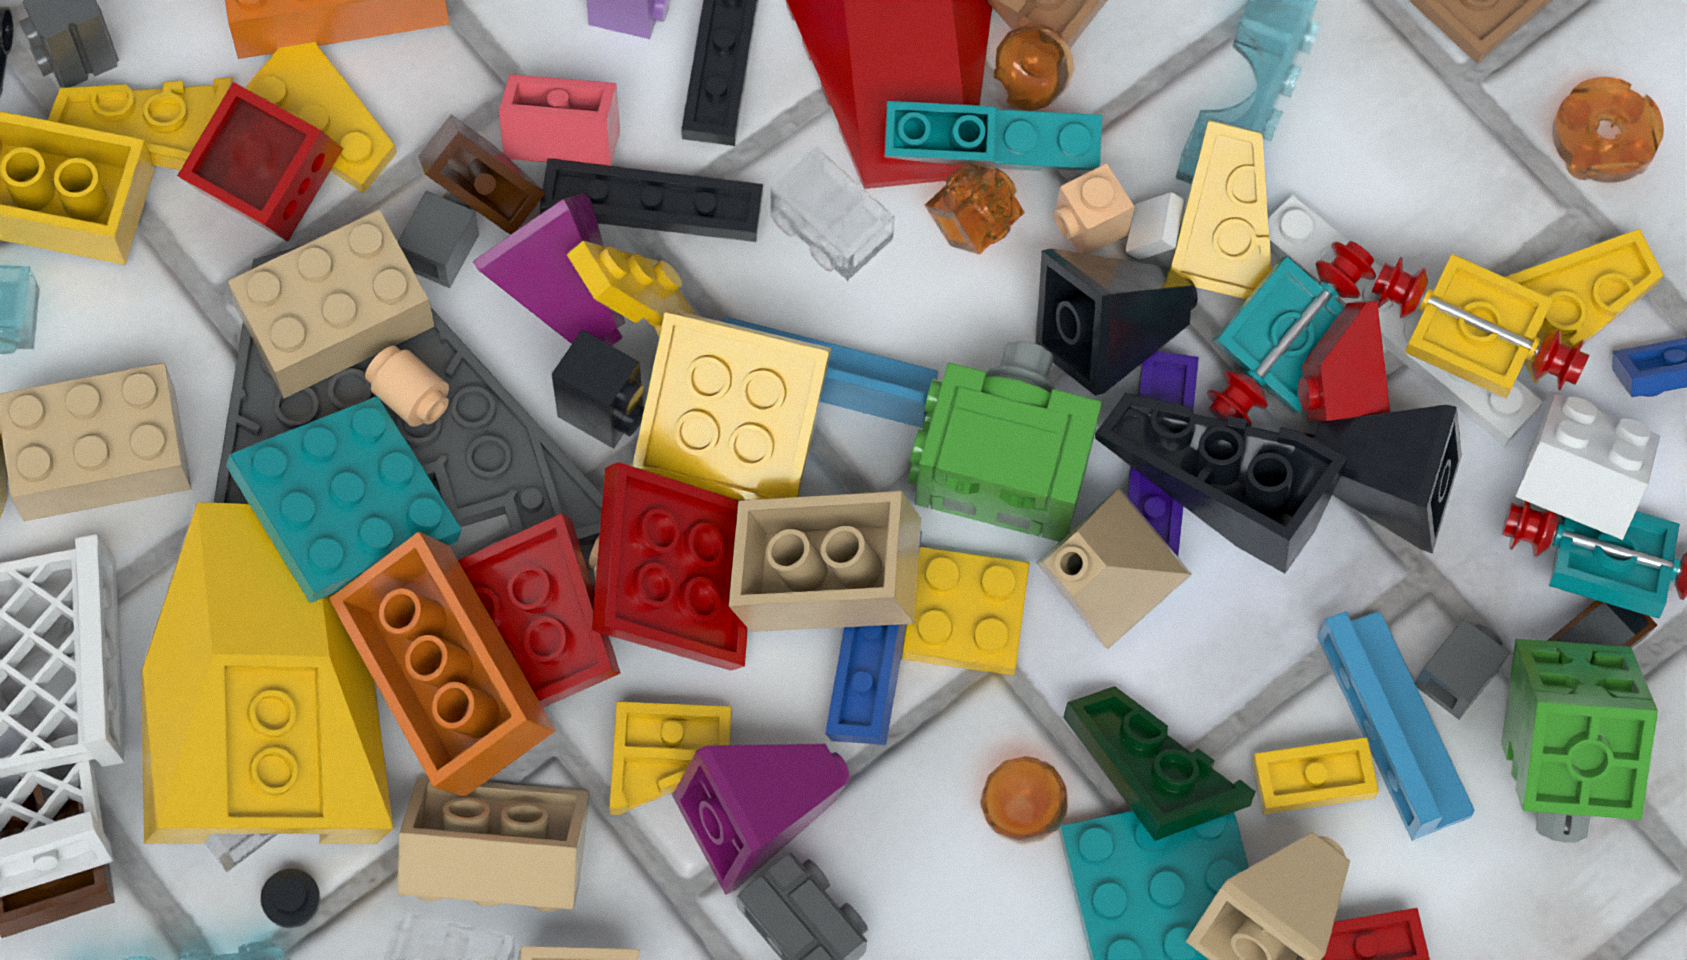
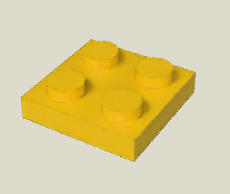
(967, 611)

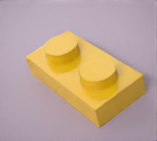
(1315, 775)

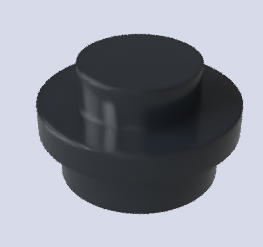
(290, 898)

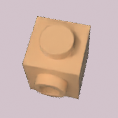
(1093, 210)

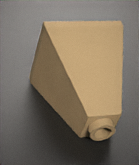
(1113, 568)
(1277, 906)

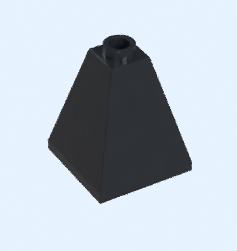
(1107, 314)
(1398, 468)

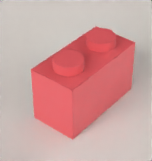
(559, 119)

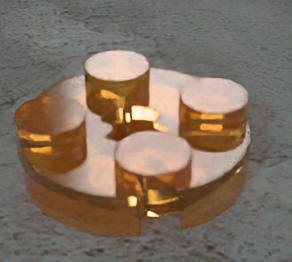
(1600, 158)

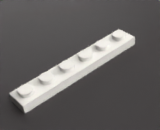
(1308, 238)

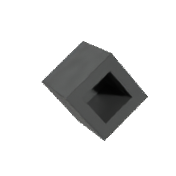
(439, 237)
(1462, 667)

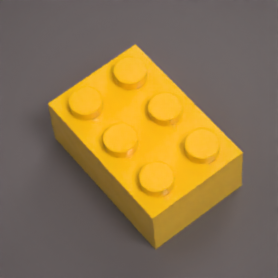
(71, 187)

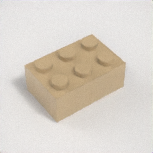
(331, 303)
(93, 442)
(825, 561)

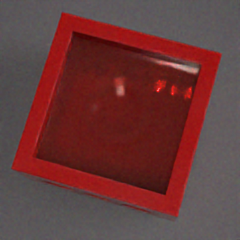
(260, 161)

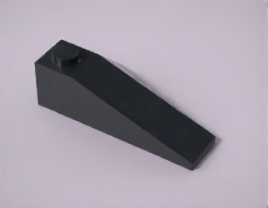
(1240, 480)

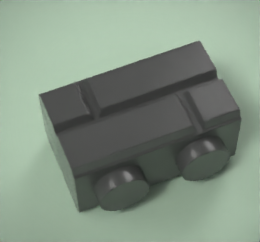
(69, 39)
(798, 915)

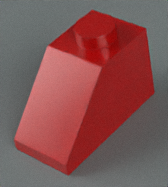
(1346, 368)

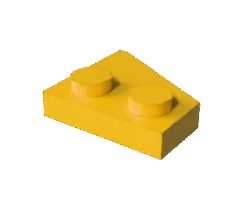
(657, 746)

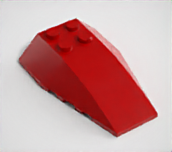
(893, 53)

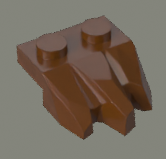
(58, 897)

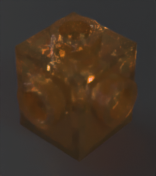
(975, 207)

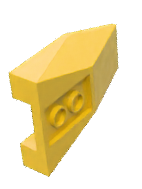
(255, 701)

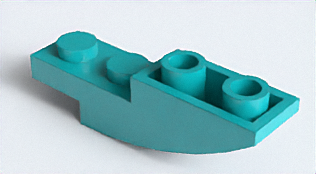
(992, 137)

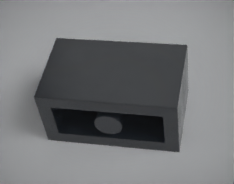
(599, 389)

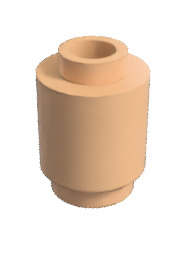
(407, 386)

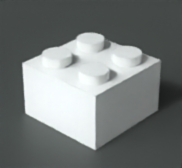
(1589, 465)

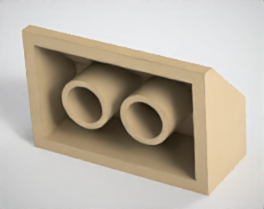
(494, 845)

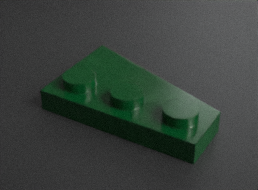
(1150, 769)

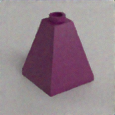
(540, 276)
(755, 801)

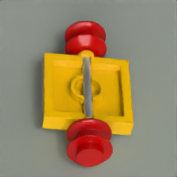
(1479, 325)

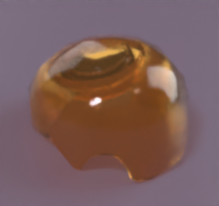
(1033, 66)
(1024, 800)

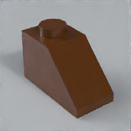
(480, 175)

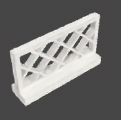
(95, 664)
(47, 846)

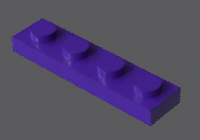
(1171, 380)

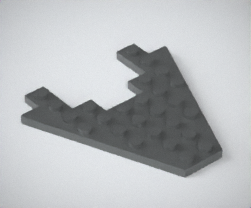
(480, 450)

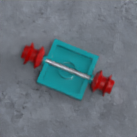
(1281, 327)
(1600, 566)

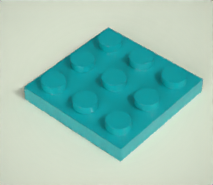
(340, 495)
(1143, 893)

